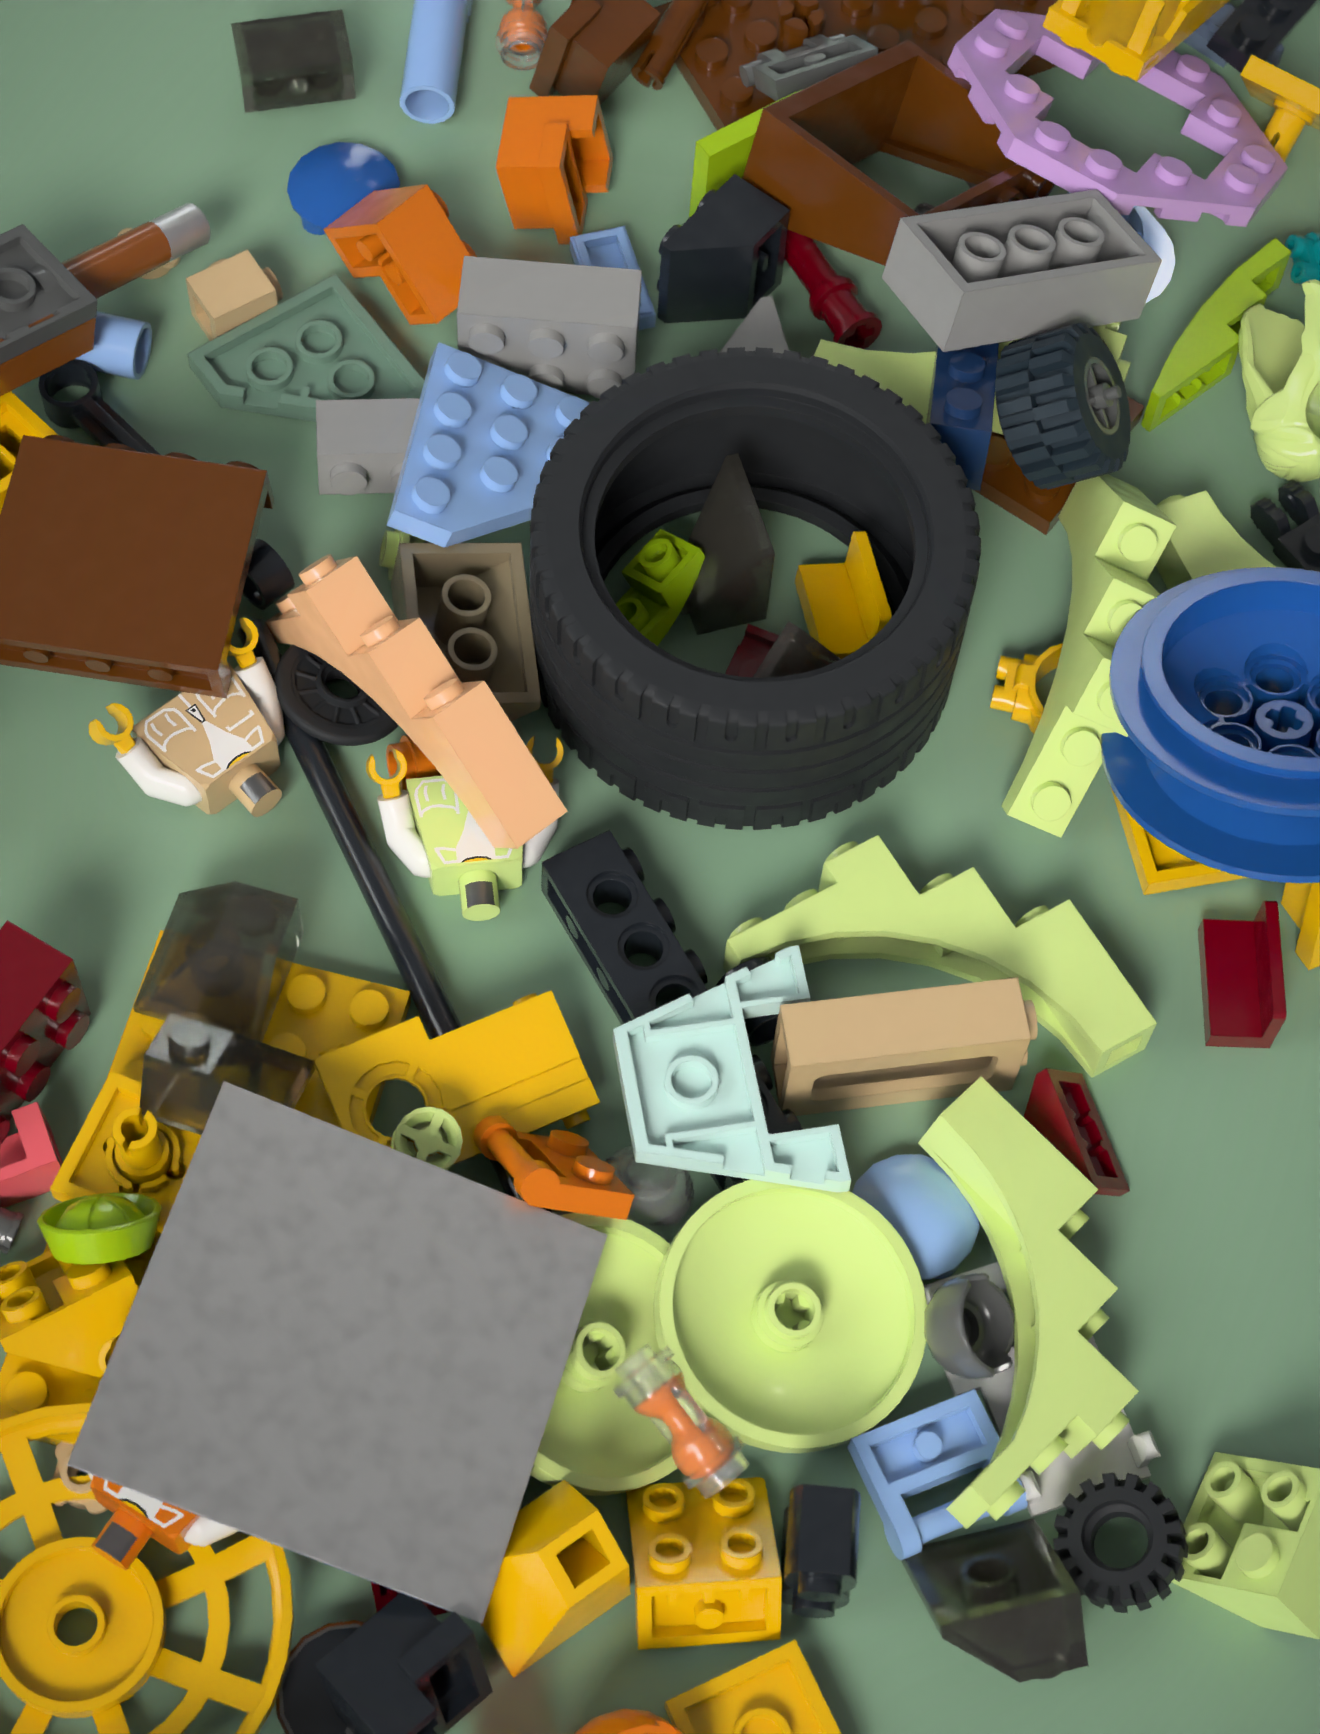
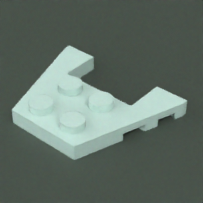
(697, 1092)

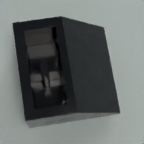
(722, 256)

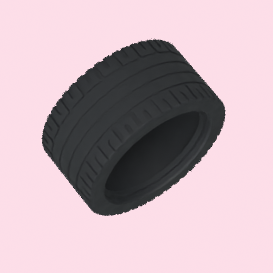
(812, 449)

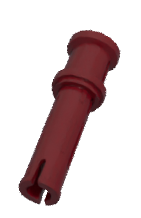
(831, 295)

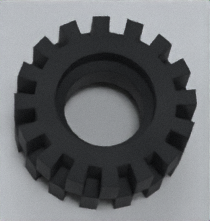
(1121, 1499)

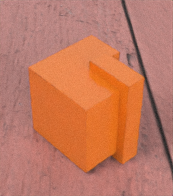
(550, 159)

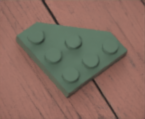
(305, 352)

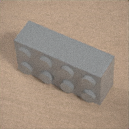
(1020, 269)

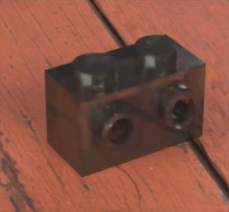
(292, 55)

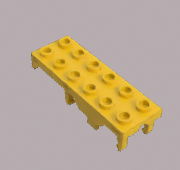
(1128, 33)

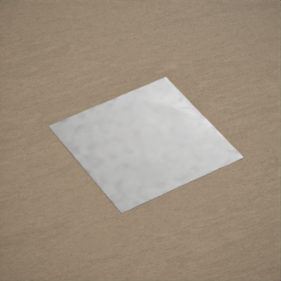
(343, 1353)

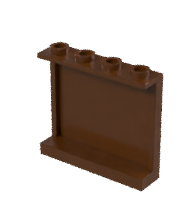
(126, 563)

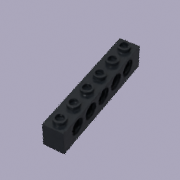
(603, 873)

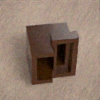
(593, 47)

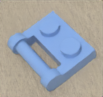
(919, 1455)

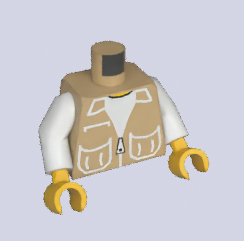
(207, 746)

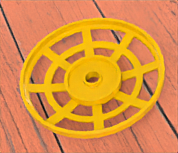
(128, 1607)

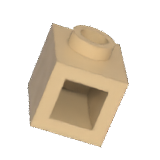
(231, 293)

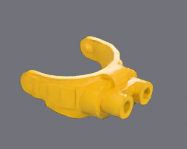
(1019, 690)

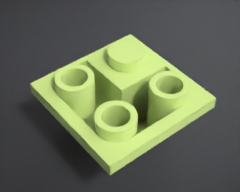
(1257, 1542)

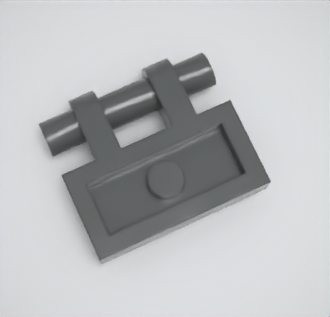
(789, 71)

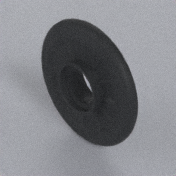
(319, 712)

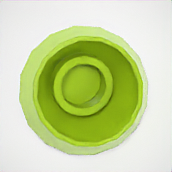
(100, 1227)

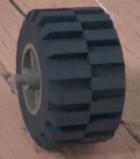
(1063, 406)

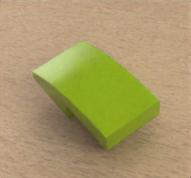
(659, 584)

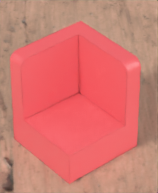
(28, 1157)

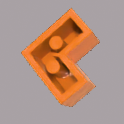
(407, 243)

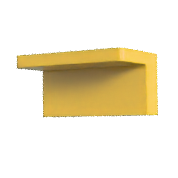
(844, 600)

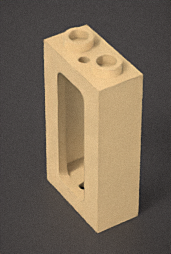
(900, 1046)

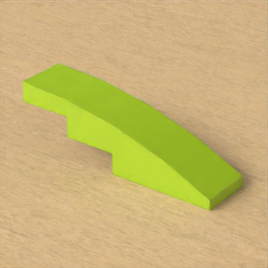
(1211, 339)

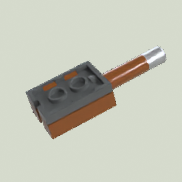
(53, 304)

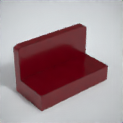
(1242, 979)

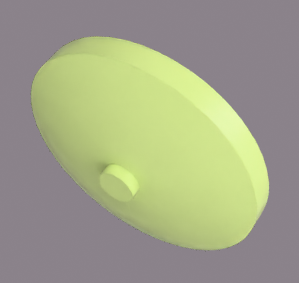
(791, 1314)
(591, 1432)

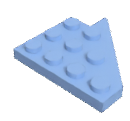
(476, 449)

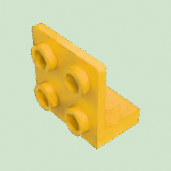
(704, 1565)

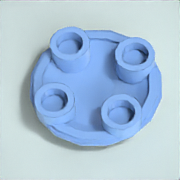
(923, 1210)

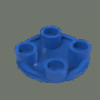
(336, 179)

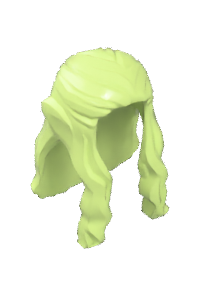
(1284, 386)

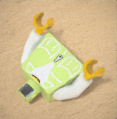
(444, 843)

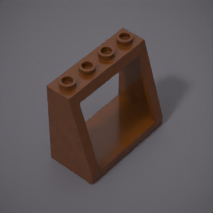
(887, 104)

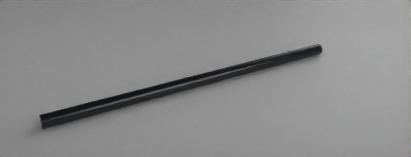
(370, 874)

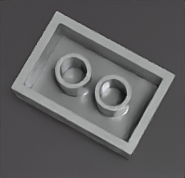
(551, 321)

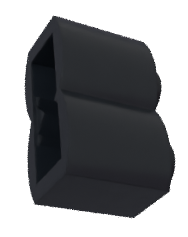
(820, 1549)

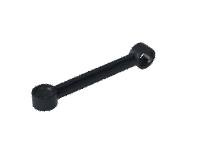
(267, 574)

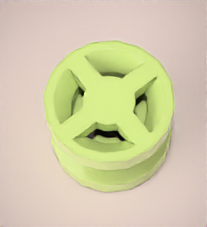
(432, 1132)

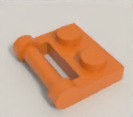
(554, 1169)

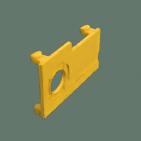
(502, 1065)

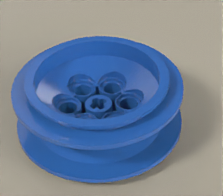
(1224, 721)

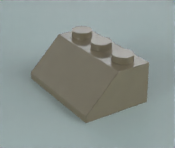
(476, 613)

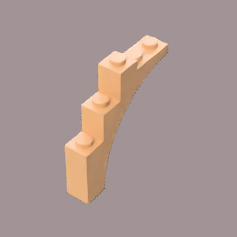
(405, 672)

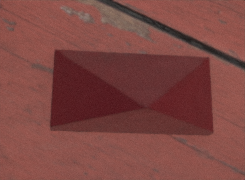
(1069, 1120)

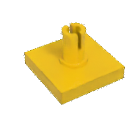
(1293, 98)

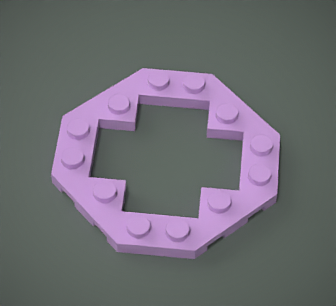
(1218, 121)

